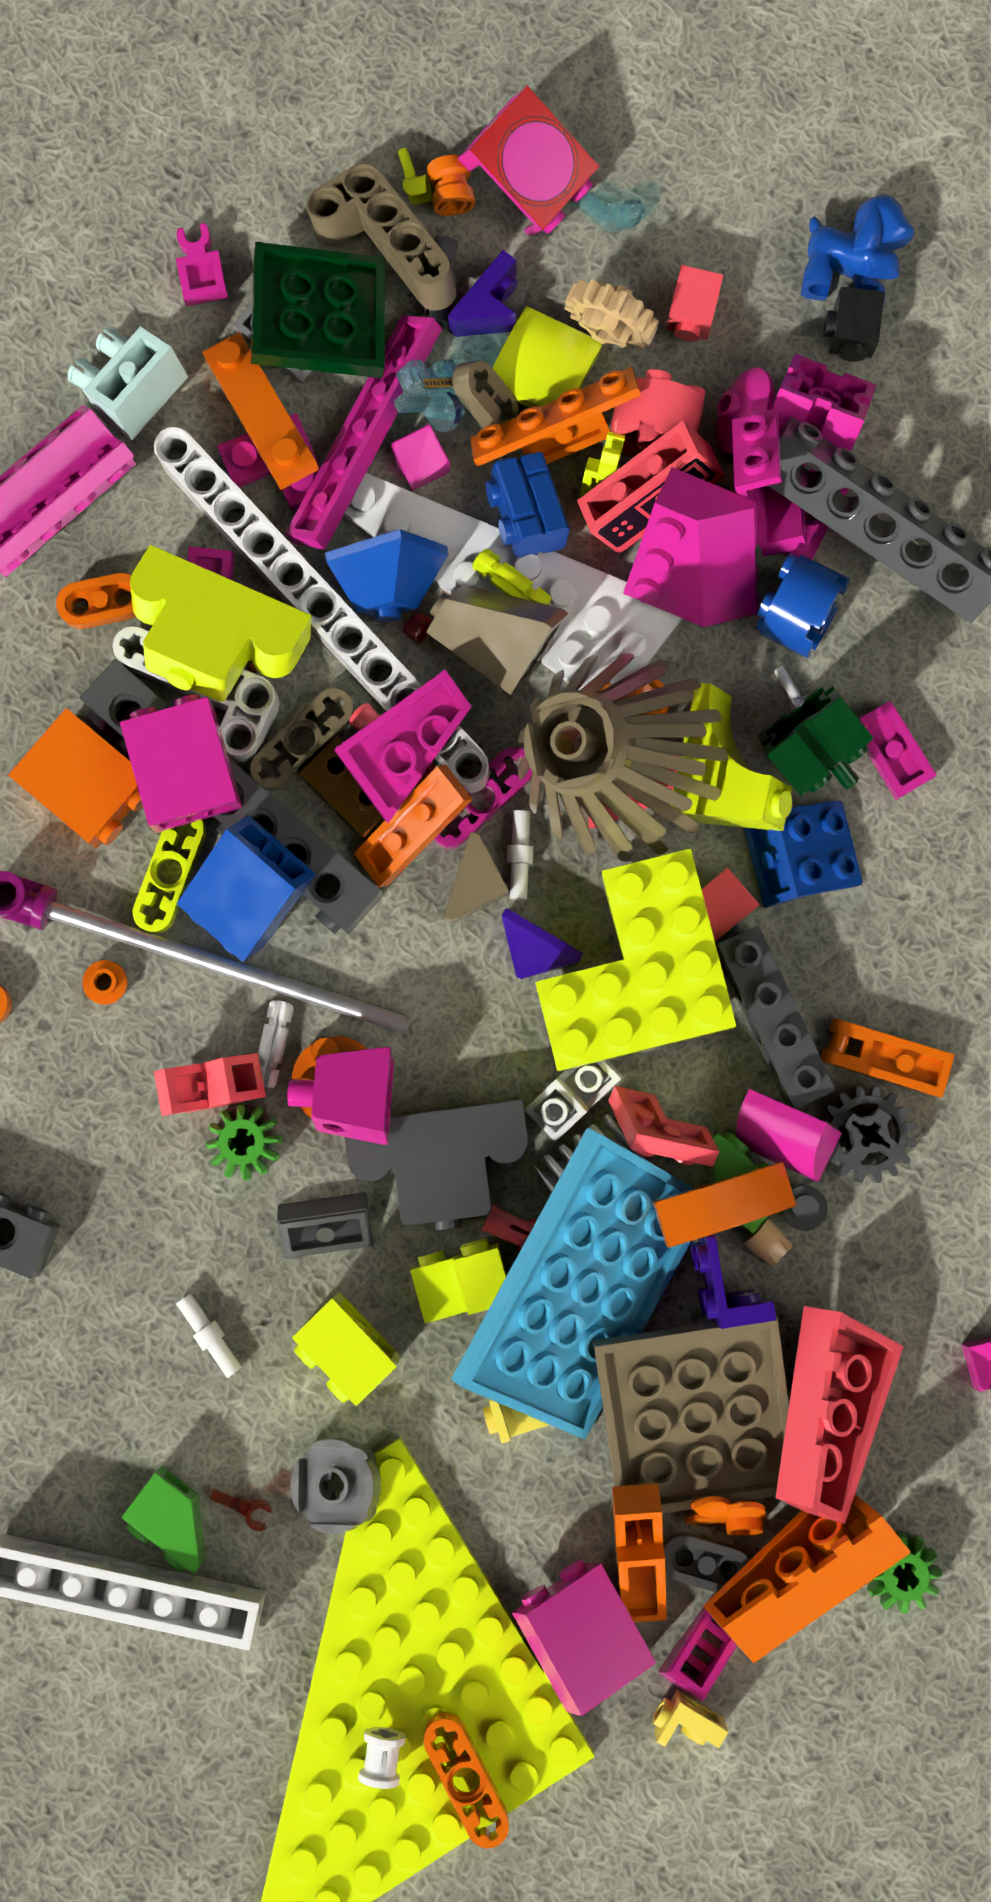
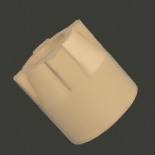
(767, 1242)

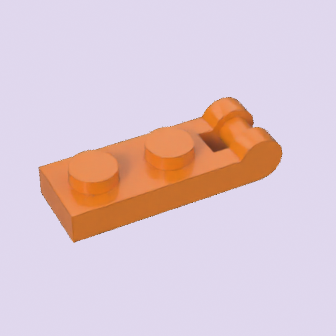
(889, 1058)

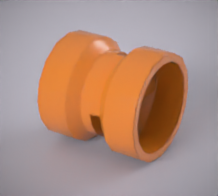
(450, 184)

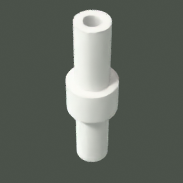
(519, 855)
(209, 1335)

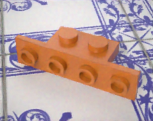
(559, 426)

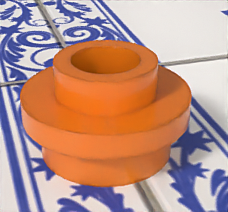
(118, 985)

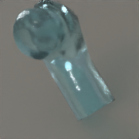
(613, 216)

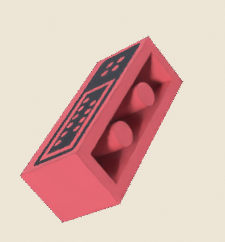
(624, 501)

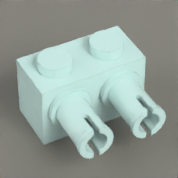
(133, 382)

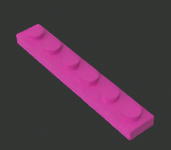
(360, 437)

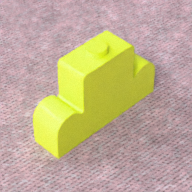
(211, 626)

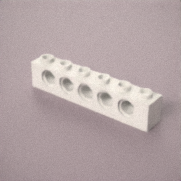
(129, 1592)

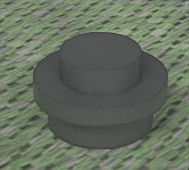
(810, 1208)

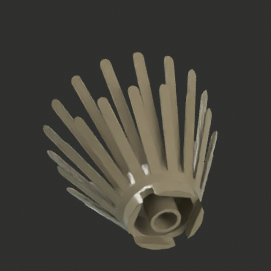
(616, 754)

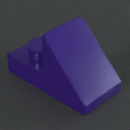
(480, 309)

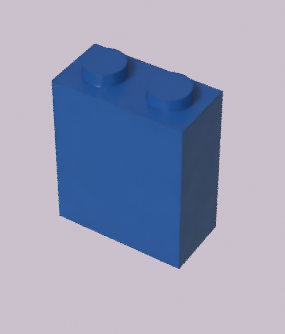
(245, 888)

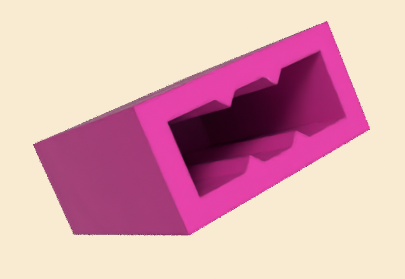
(180, 763)
(583, 1636)

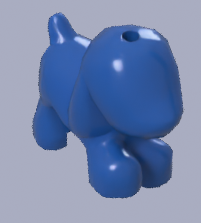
(857, 254)

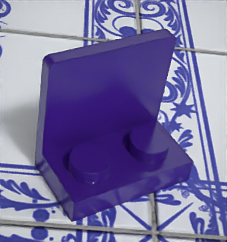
(742, 1307)

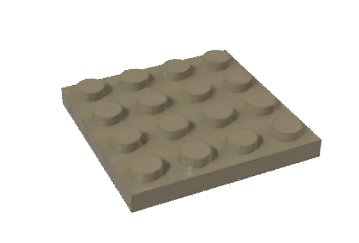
(695, 1410)

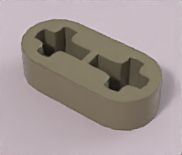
(484, 393)

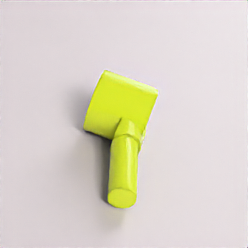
(416, 187)

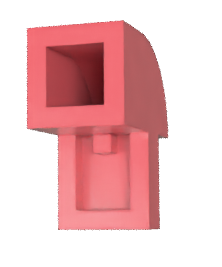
(209, 1084)

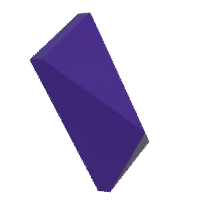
(534, 949)

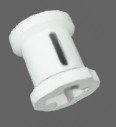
(381, 1757)

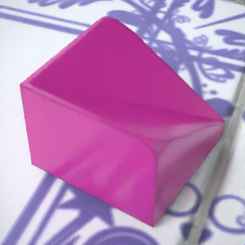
(420, 457)
(978, 1360)

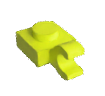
(599, 470)

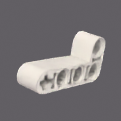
(238, 714)

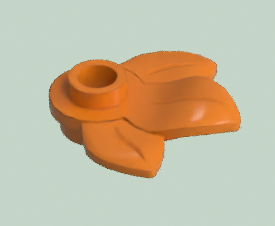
(740, 1517)

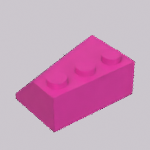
(698, 553)

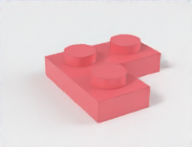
(652, 1133)

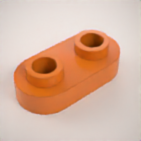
(102, 600)

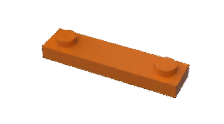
(260, 411)

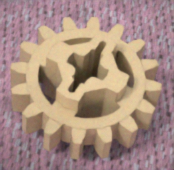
(611, 314)

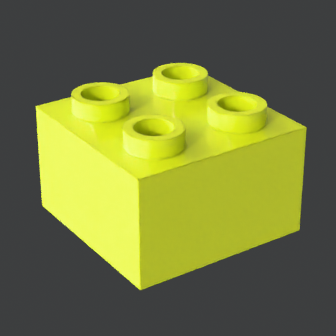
(346, 1350)

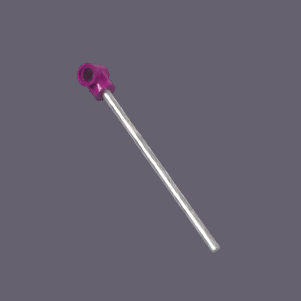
(37, 905)

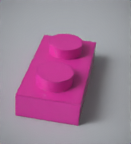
(896, 752)

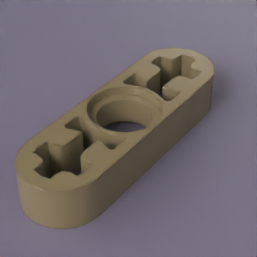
(333, 724)

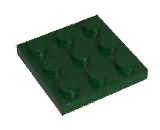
(318, 310)

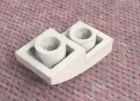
(572, 1096)

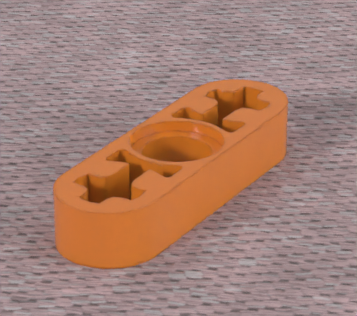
(493, 1805)

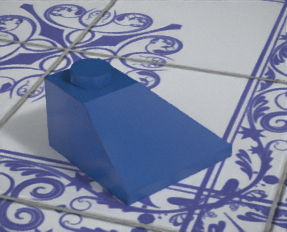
(387, 572)

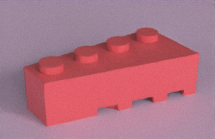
(833, 1411)

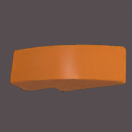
(724, 1204)
(640, 1551)

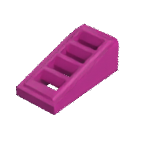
(682, 1653)

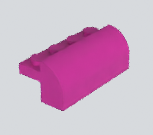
(57, 483)

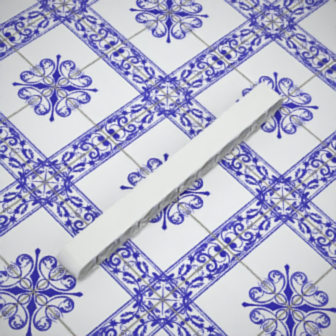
(310, 591)

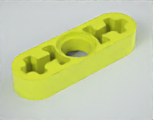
(148, 898)

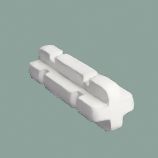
(274, 1040)

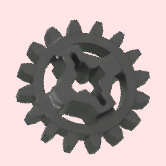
(879, 1118)

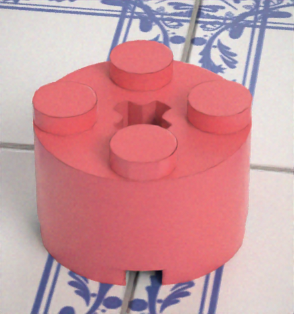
(656, 410)

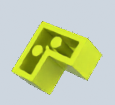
(458, 1282)

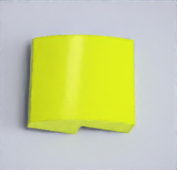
(544, 358)

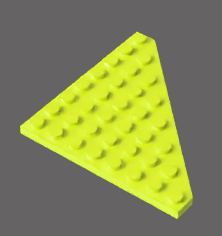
(403, 1640)

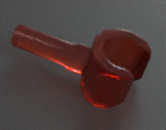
(417, 627)
(243, 1507)

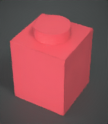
(694, 303)

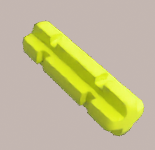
(507, 578)

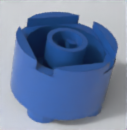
(802, 606)

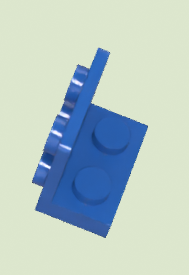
(806, 857)

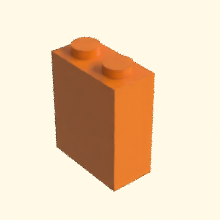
(80, 779)

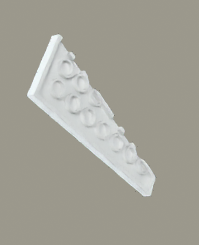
(599, 616)

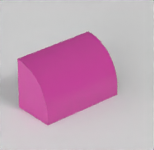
(786, 1135)

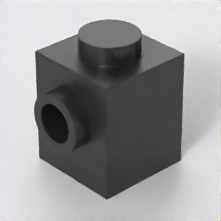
(854, 323)

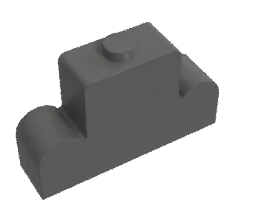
(443, 1160)

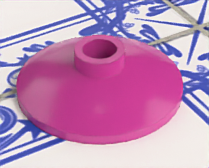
(747, 395)

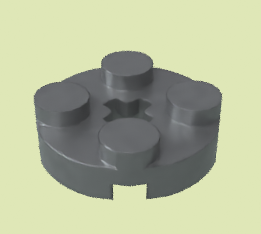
(361, 1482)

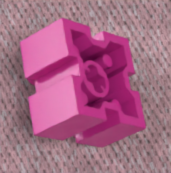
(825, 400)

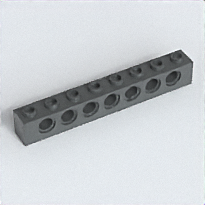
(119, 689)

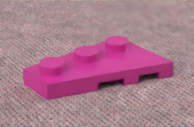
(402, 742)

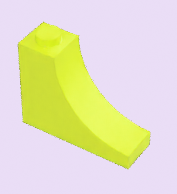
(745, 796)

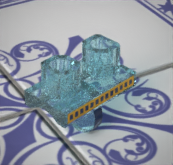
(430, 393)

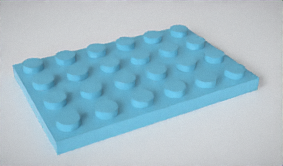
(581, 1277)

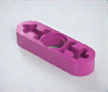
(515, 785)

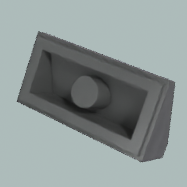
(324, 1225)

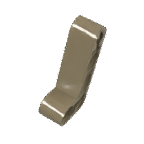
(367, 202)

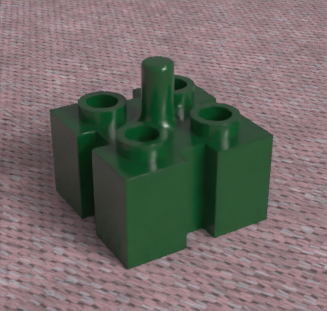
(816, 739)

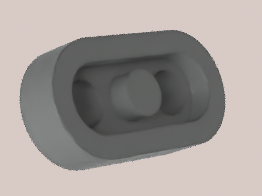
(705, 1561)

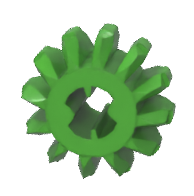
(234, 1130)
(913, 1587)

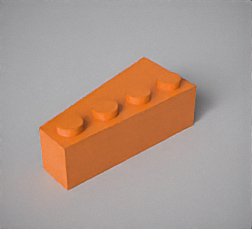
(803, 1576)

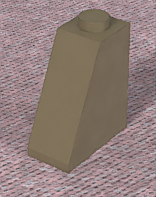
(495, 632)

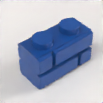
(528, 505)

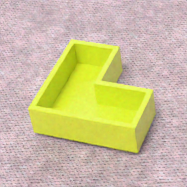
(663, 987)

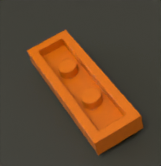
(413, 826)

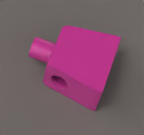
(349, 1094)

